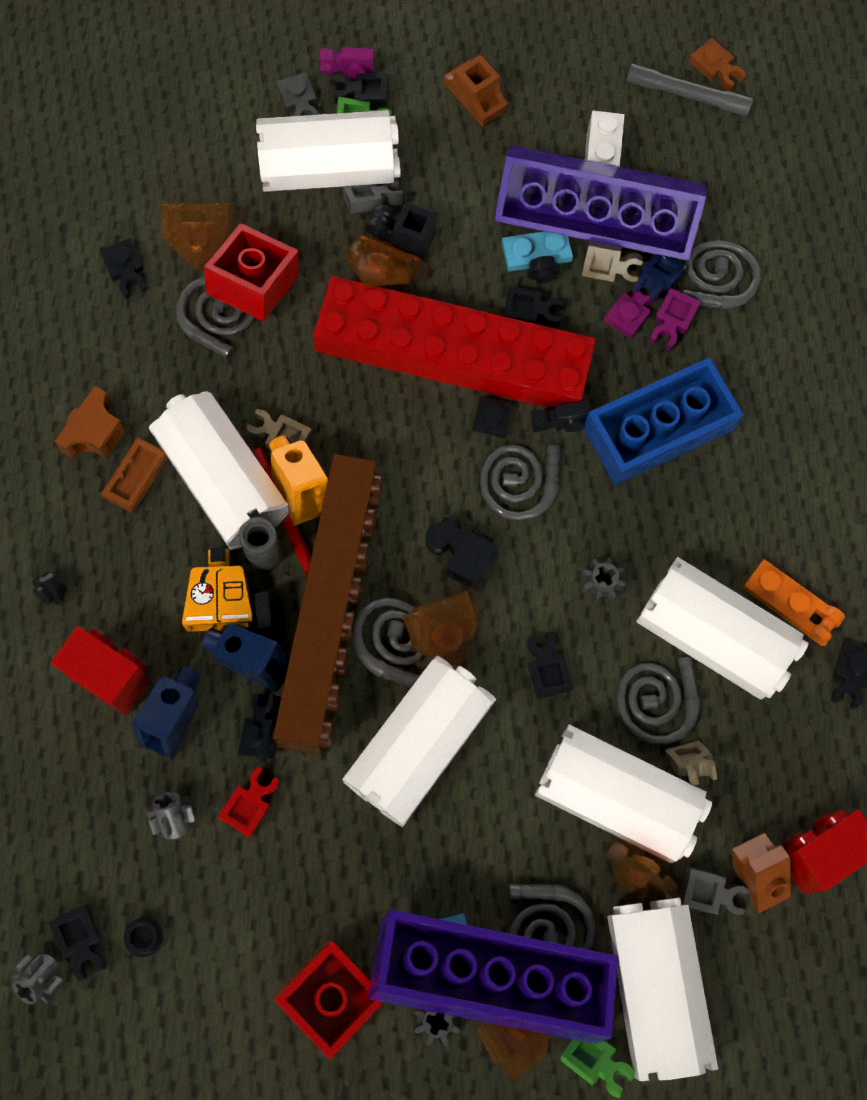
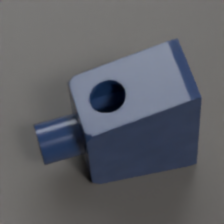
(248, 655)
(167, 713)

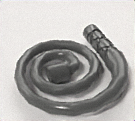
(721, 269)
(218, 306)
(512, 480)
(395, 632)
(691, 694)
(551, 892)

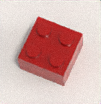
(251, 272)
(98, 668)
(829, 852)
(327, 999)

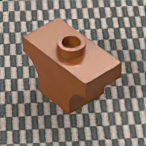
(477, 89)
(91, 427)
(763, 871)

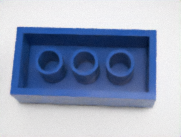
(662, 421)

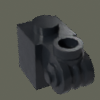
(409, 232)
(470, 551)

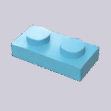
(523, 248)

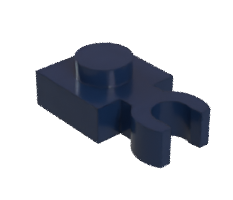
(659, 274)

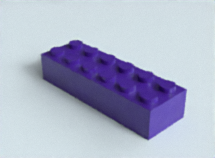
(600, 202)
(494, 977)

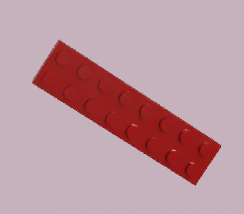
(452, 344)

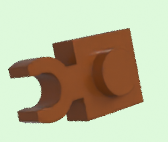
(715, 61)

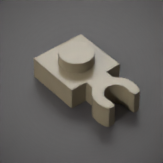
(604, 262)
(283, 427)
(691, 761)

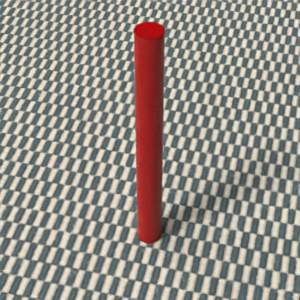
(293, 532)

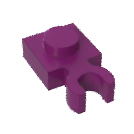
(349, 61)
(629, 313)
(674, 316)

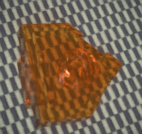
(196, 230)
(380, 263)
(443, 627)
(638, 873)
(513, 1047)

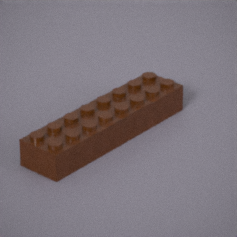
(327, 605)

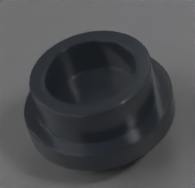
(543, 269)
(49, 588)
(143, 937)

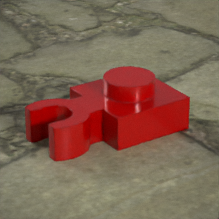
(245, 808)

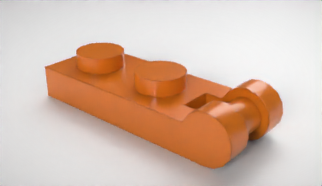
(793, 602)

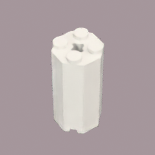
(327, 150)
(217, 465)
(723, 630)
(419, 740)
(624, 795)
(662, 990)

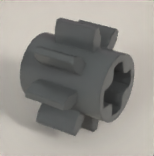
(602, 589)
(170, 815)
(36, 978)
(440, 1033)

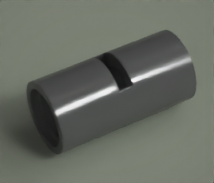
(258, 532)

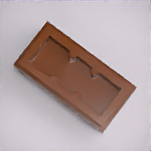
(134, 475)

